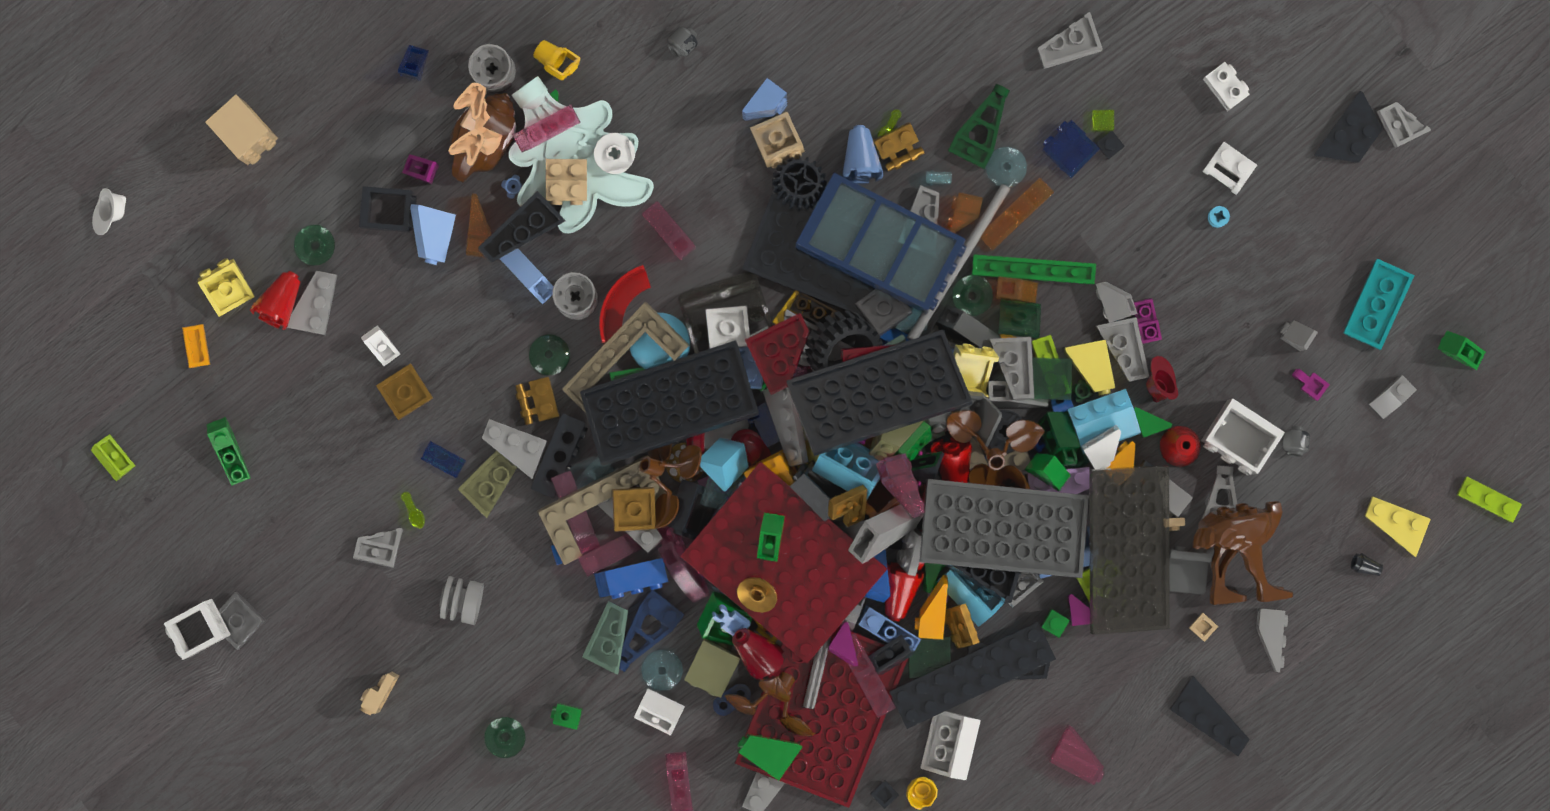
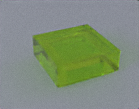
(1103, 120)

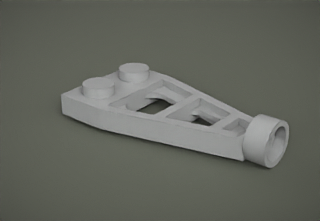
(1221, 483)

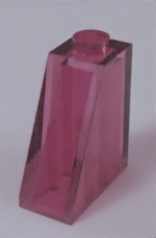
(1076, 757)

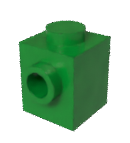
(566, 715)

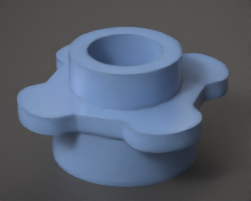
(506, 184)

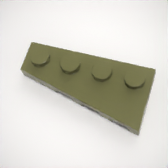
(488, 482)

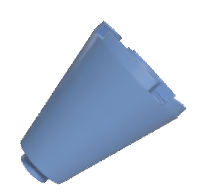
(861, 157)

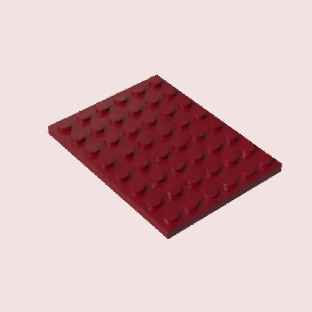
(814, 571)
(841, 720)

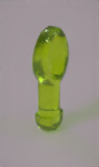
(896, 114)
(415, 515)

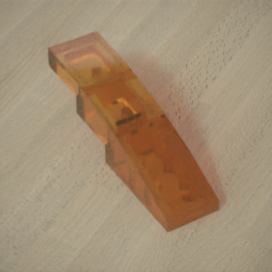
(1016, 213)

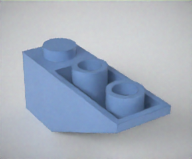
(884, 627)

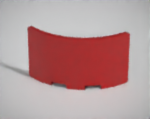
(619, 298)

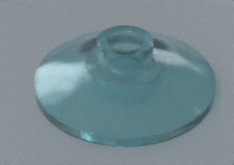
(1010, 177)
(664, 659)

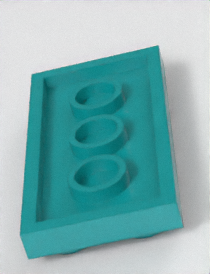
(1378, 304)

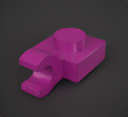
(1312, 385)

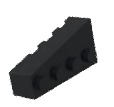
(525, 224)
(996, 582)

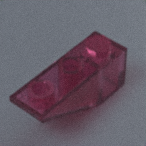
(546, 128)
(669, 231)
(900, 482)

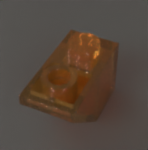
(966, 211)
(1016, 289)

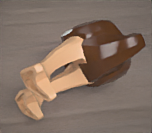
(481, 131)

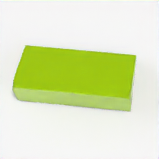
(112, 457)

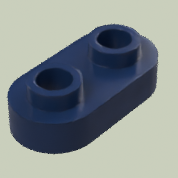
(733, 690)

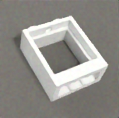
(213, 620)

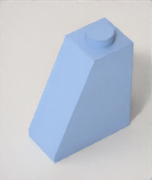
(432, 232)
(528, 275)

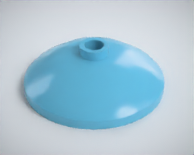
(650, 354)

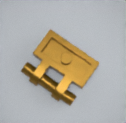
(895, 141)
(543, 400)
(961, 626)

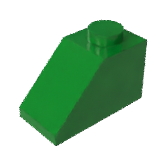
(1461, 349)
(770, 537)

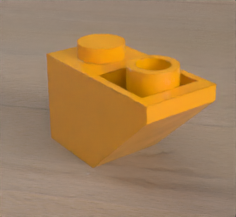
(1125, 456)

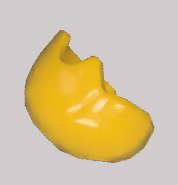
(921, 792)

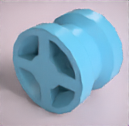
(1216, 219)

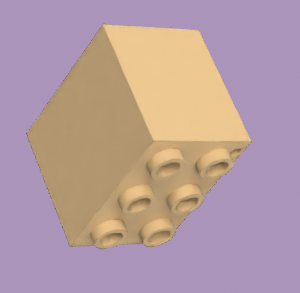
(242, 130)

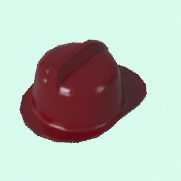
(1162, 380)
(755, 447)

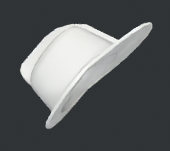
(108, 209)

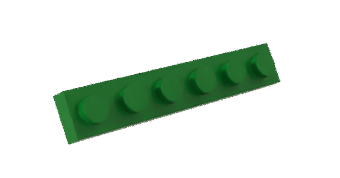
(1034, 269)

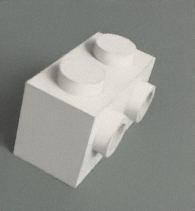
(1226, 86)
(659, 711)

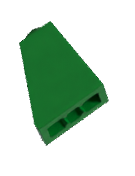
(769, 753)

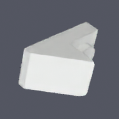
(380, 345)

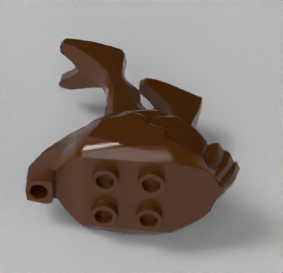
(1241, 531)

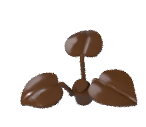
(1021, 433)
(654, 465)
(779, 688)

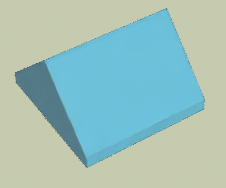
(725, 462)

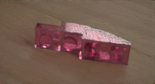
(685, 576)

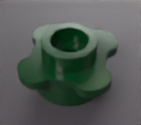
(1086, 391)

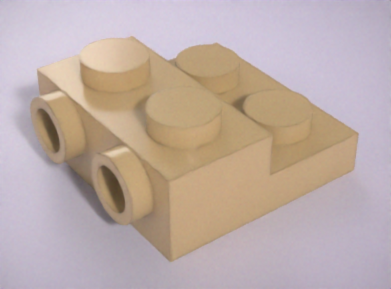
(777, 140)
(566, 181)
(375, 697)

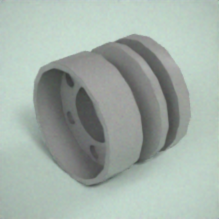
(484, 59)
(575, 284)
(461, 600)

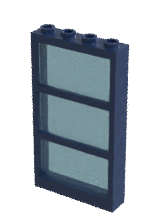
(881, 244)

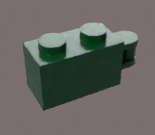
(1060, 437)

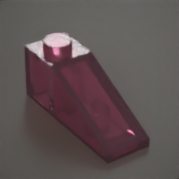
(608, 554)
(679, 781)

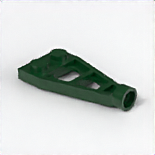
(971, 150)

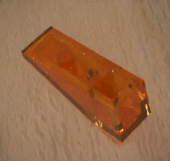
(478, 228)

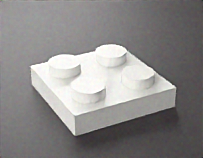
(727, 326)

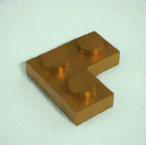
(850, 504)

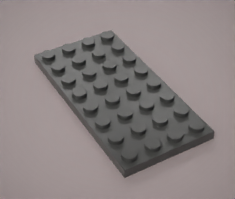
(1003, 528)

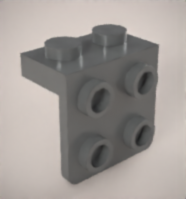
(988, 413)
(1188, 570)

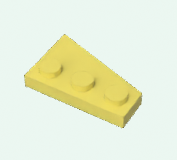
(1400, 524)

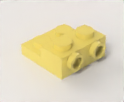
(225, 286)

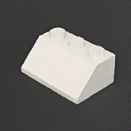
(950, 745)

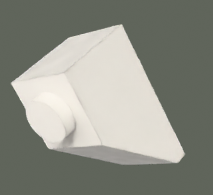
(1103, 448)

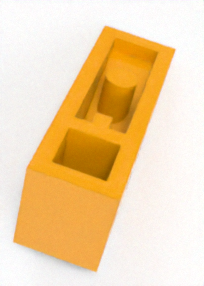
(932, 613)

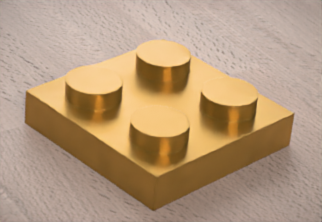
(404, 391)
(634, 509)

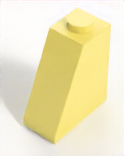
(1093, 365)

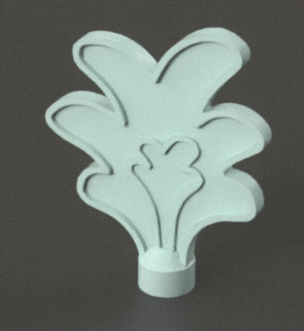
(575, 143)

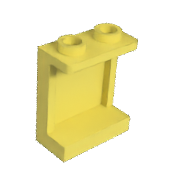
(975, 366)

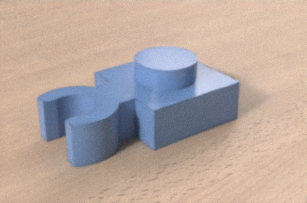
(731, 621)

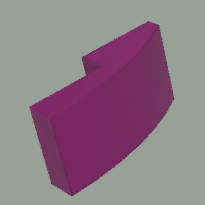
(1147, 321)

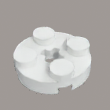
(624, 159)

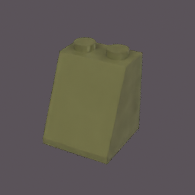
(889, 443)
(713, 667)

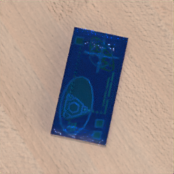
(443, 459)

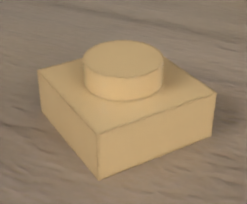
(1175, 523)
(1203, 627)

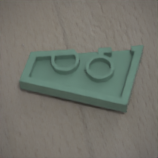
(608, 638)

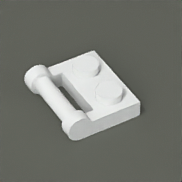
(1233, 162)

